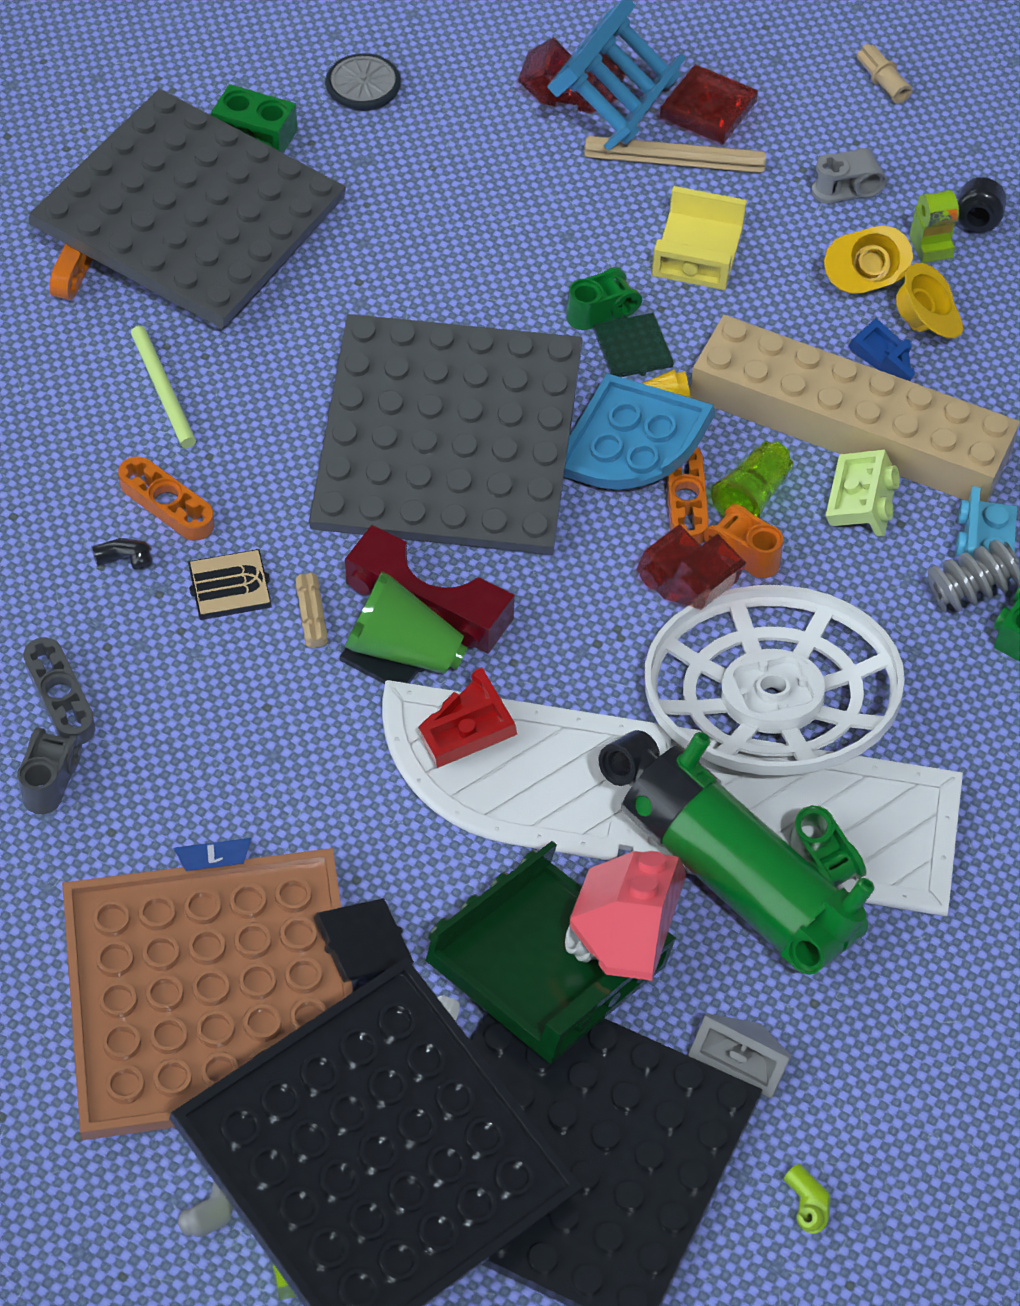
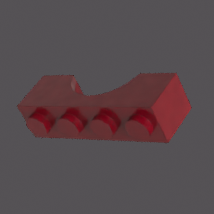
(474, 609)

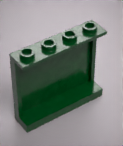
(514, 960)

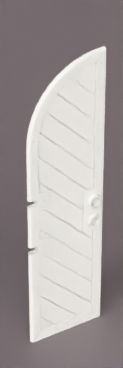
(551, 789)

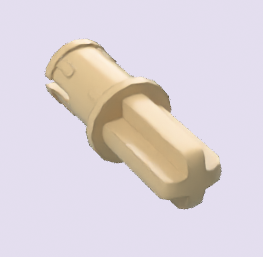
(884, 73)

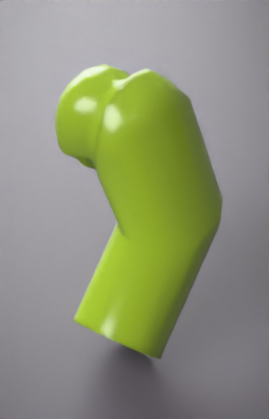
(814, 1199)

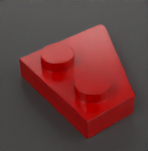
(467, 722)

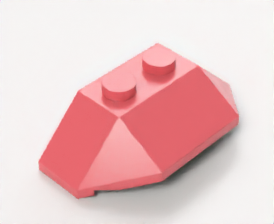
(628, 911)

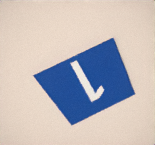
(213, 854)

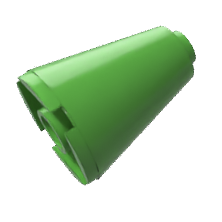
(405, 630)

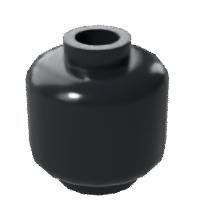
(981, 204)

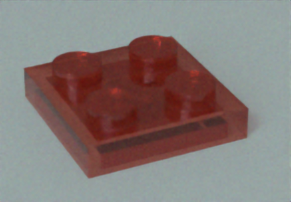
(708, 104)

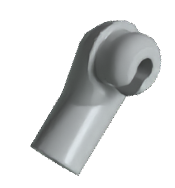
(207, 1215)

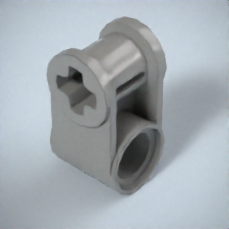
(850, 174)

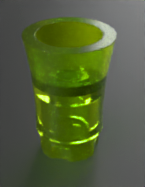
(753, 479)

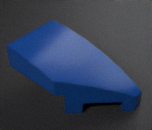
(883, 350)

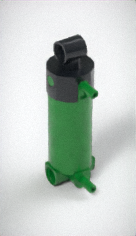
(735, 851)

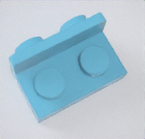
(984, 523)

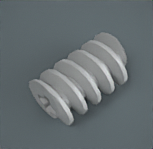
(974, 575)

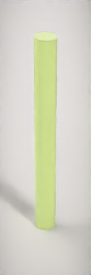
(163, 387)

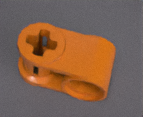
(752, 539)

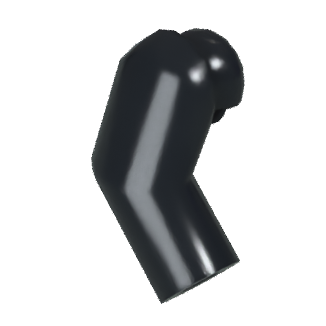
(122, 548)

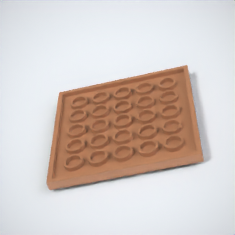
(191, 979)

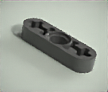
(60, 674)

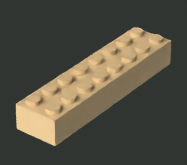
(853, 408)

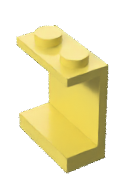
(699, 238)

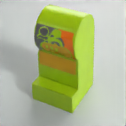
(934, 226)

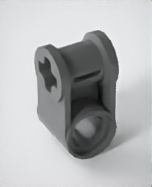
(47, 763)

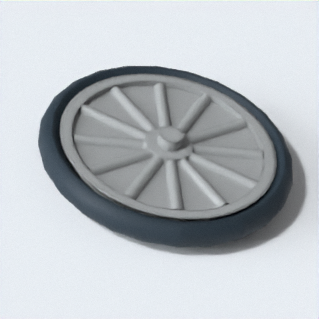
(363, 81)

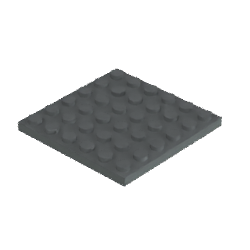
(188, 207)
(448, 434)

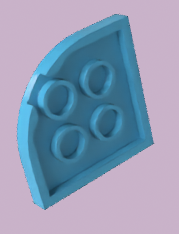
(634, 434)

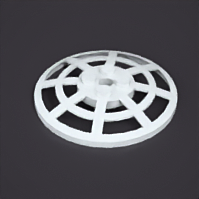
(789, 672)

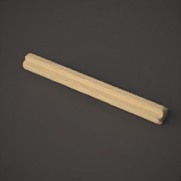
(677, 154)

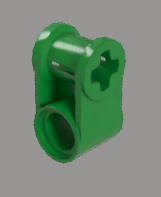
(600, 298)
(830, 853)

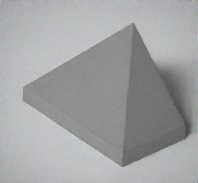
(741, 1050)

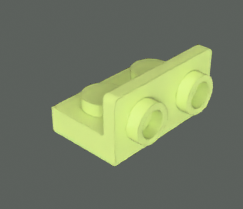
(863, 490)

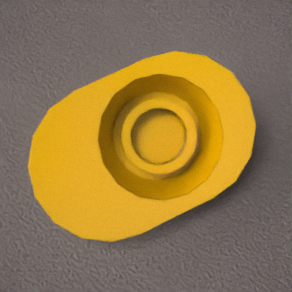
(868, 259)
(928, 302)

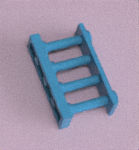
(588, 59)

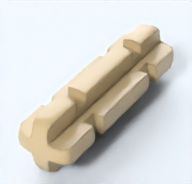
(311, 610)

